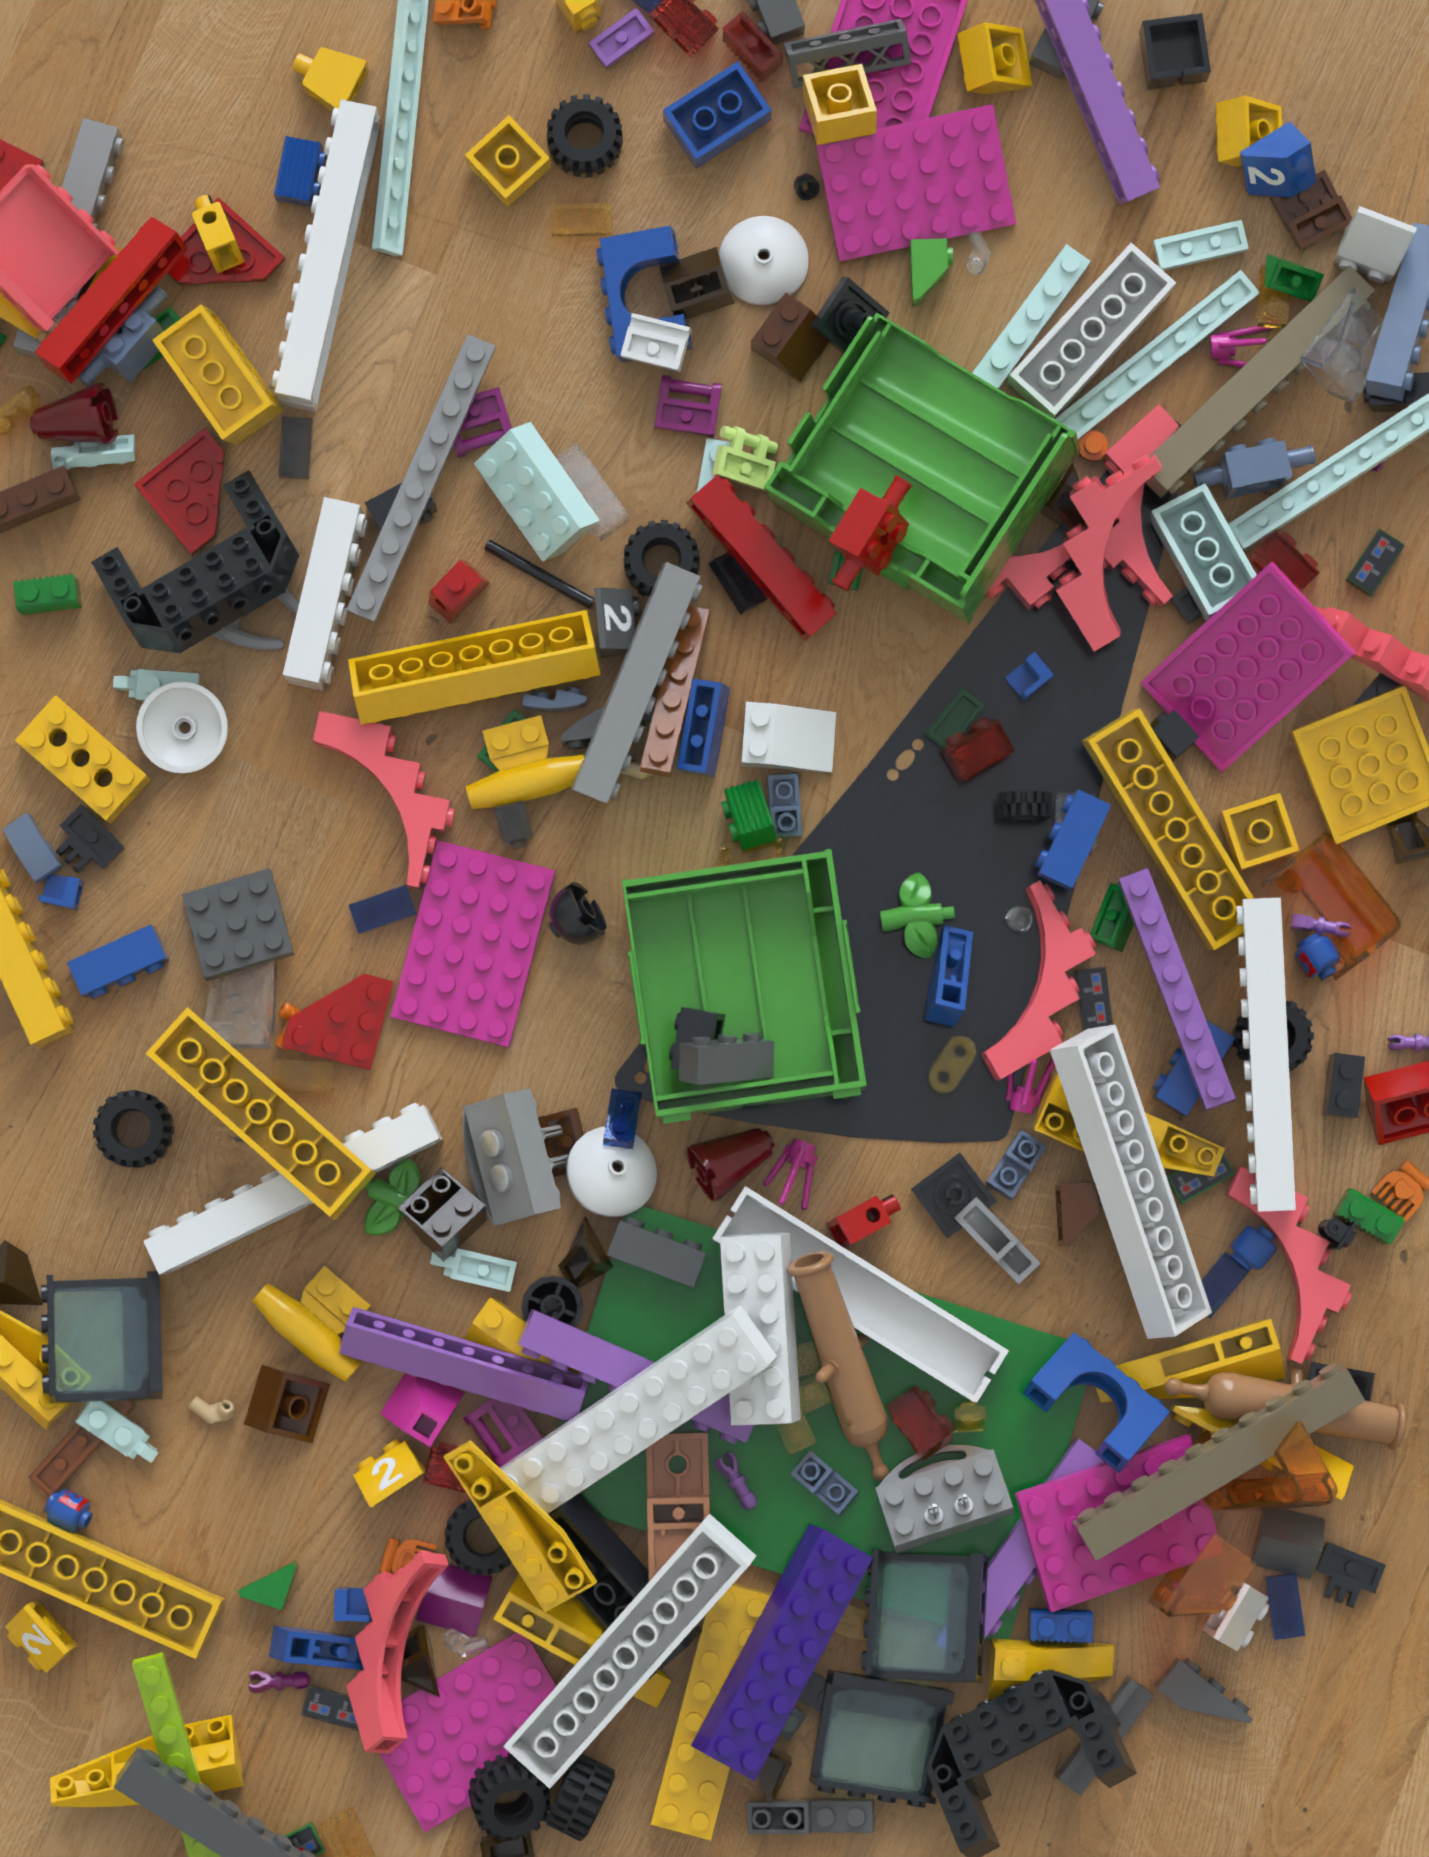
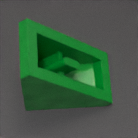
(273, 1588)

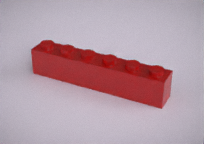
(111, 300)
(761, 557)

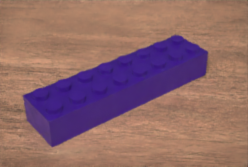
(782, 1651)

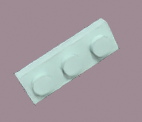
(1200, 245)

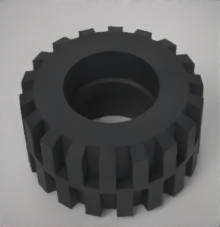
(578, 112)
(653, 535)
(1299, 1032)
(107, 1123)
(461, 1552)
(580, 1797)
(510, 1818)

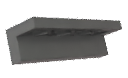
(849, 42)
(1127, 1705)

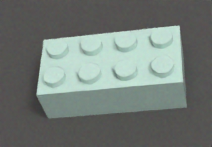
(536, 491)
(1202, 549)

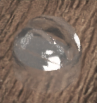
(1019, 918)

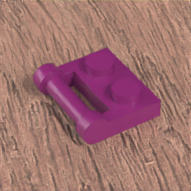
(485, 409)
(687, 415)
(513, 1424)

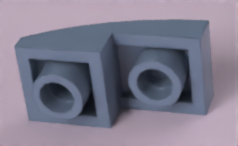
(565, 700)
(785, 804)
(32, 848)
(1015, 1165)
(825, 1483)

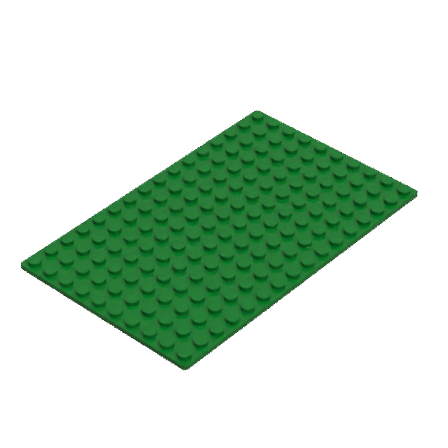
(659, 1314)

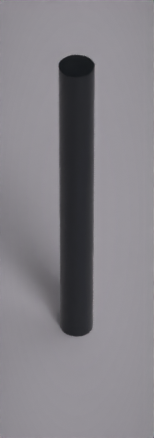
(539, 574)

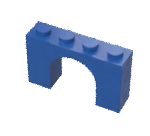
(622, 259)
(1081, 1364)

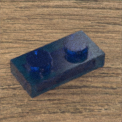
(382, 909)
(622, 1118)
(1222, 1280)
(1285, 1606)

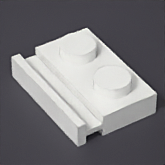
(656, 342)

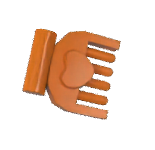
(1405, 1186)
(398, 1556)

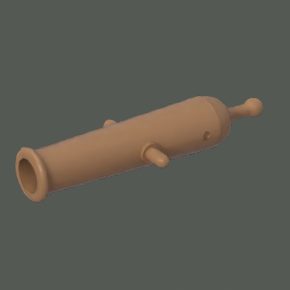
(841, 1357)
(1234, 1395)

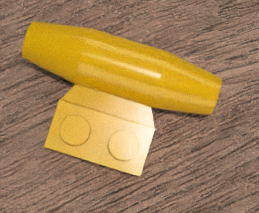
(523, 766)
(316, 1320)

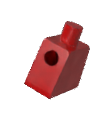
(456, 590)
(854, 1224)

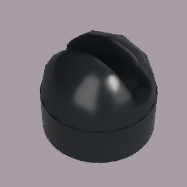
(812, 184)

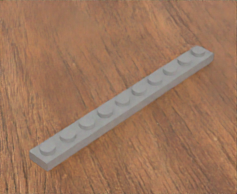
(421, 478)

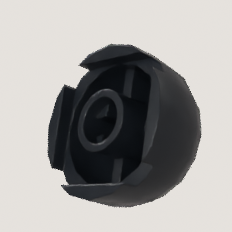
(575, 917)
(554, 1298)

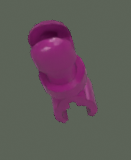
(298, 1680)

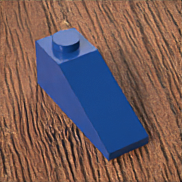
(949, 977)
(314, 1648)

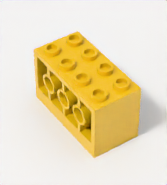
(218, 375)

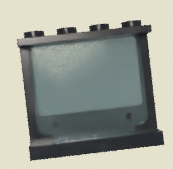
(102, 1339)
(925, 1617)
(878, 1737)

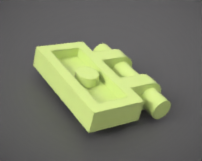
(742, 467)

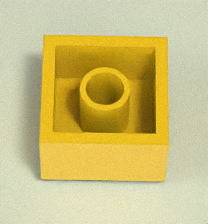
(839, 104)
(508, 161)
(1258, 832)

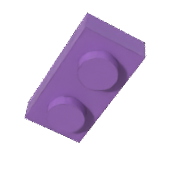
(621, 38)

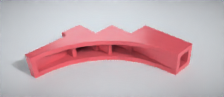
(1099, 507)
(1126, 540)
(1030, 574)
(1381, 652)
(401, 778)
(1053, 991)
(1304, 1253)
(381, 1646)

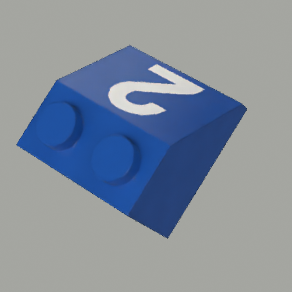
(1279, 164)

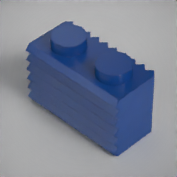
(299, 171)
(1060, 1625)

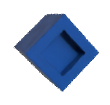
(1029, 676)
(62, 892)
(351, 1605)

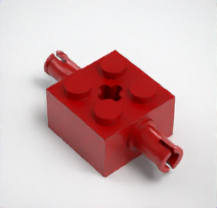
(870, 532)

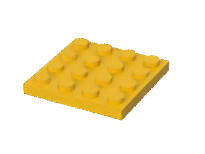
(1366, 763)

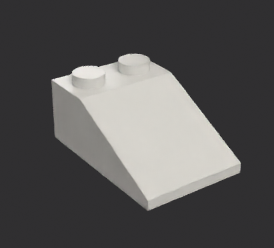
(1374, 245)
(788, 738)
(1235, 1626)

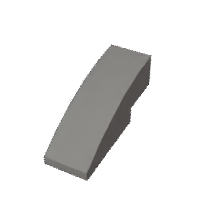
(997, 1240)

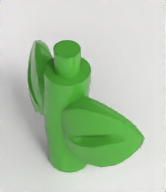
(917, 916)
(383, 1213)

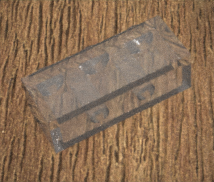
(594, 490)

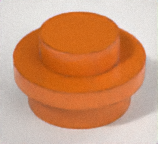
(1093, 445)

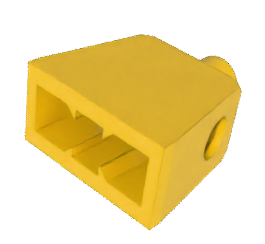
(331, 76)
(216, 234)

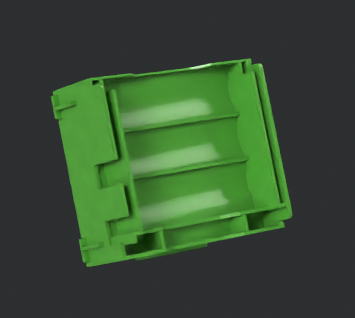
(968, 450)
(765, 952)

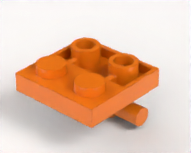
(464, 12)

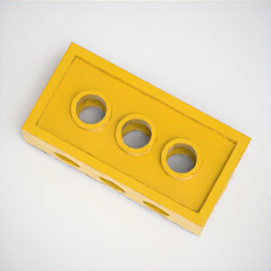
(62, 761)

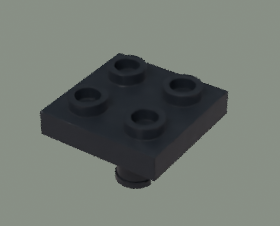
(845, 314)
(950, 1191)

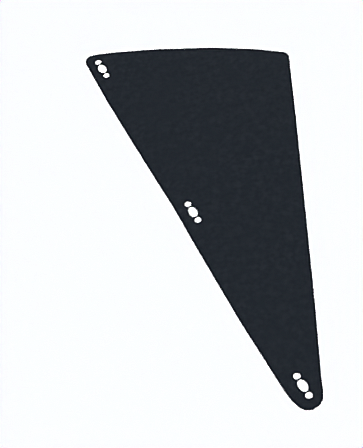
(969, 857)

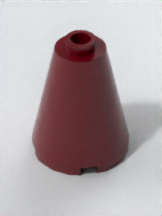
(78, 417)
(728, 1160)

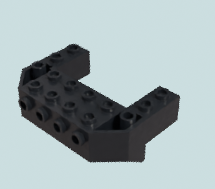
(211, 587)
(1009, 1727)

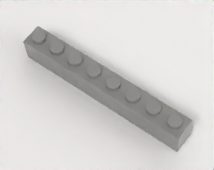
(86, 182)
(635, 683)

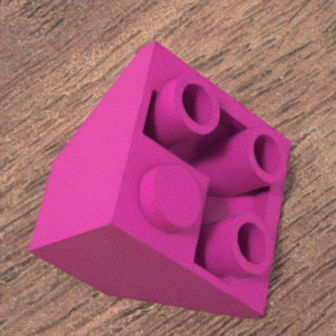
(421, 1407)

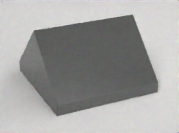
(1289, 1542)

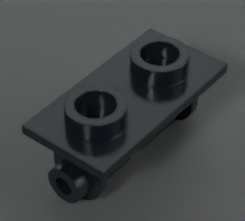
(1337, 1233)

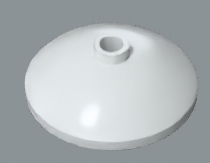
(767, 280)
(160, 725)
(602, 1188)

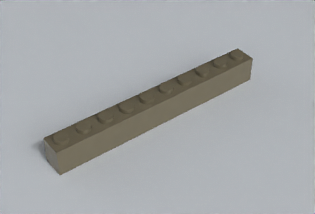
(1249, 387)
(1216, 1461)

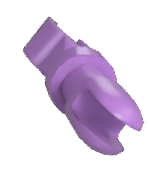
(1307, 923)
(1416, 1042)
(746, 1498)

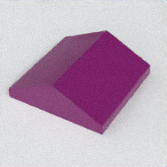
(455, 1600)

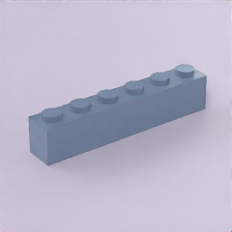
(1403, 323)

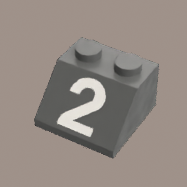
(615, 620)

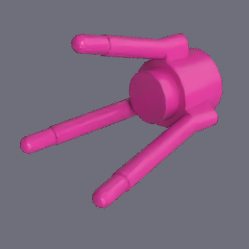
(1224, 344)
(1024, 1098)
(799, 1155)

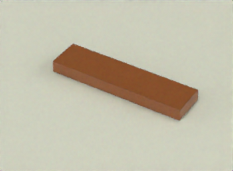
(71, 1454)

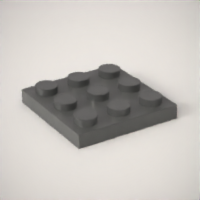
(238, 924)

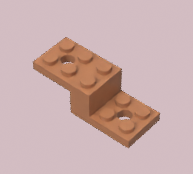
(675, 1500)

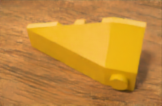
(500, 1329)
(1017, 1660)

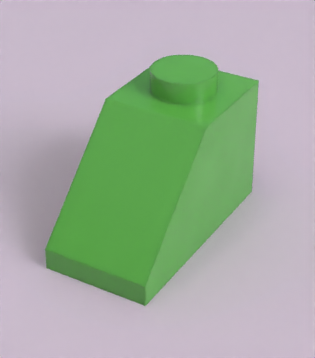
(928, 266)

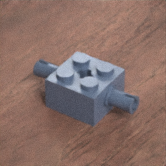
(132, 344)
(1255, 468)

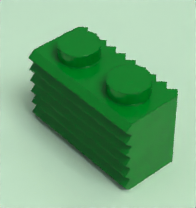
(47, 594)
(749, 814)
(1368, 1216)

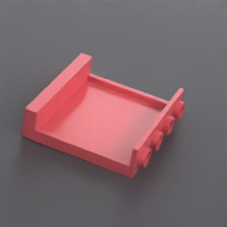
(45, 246)

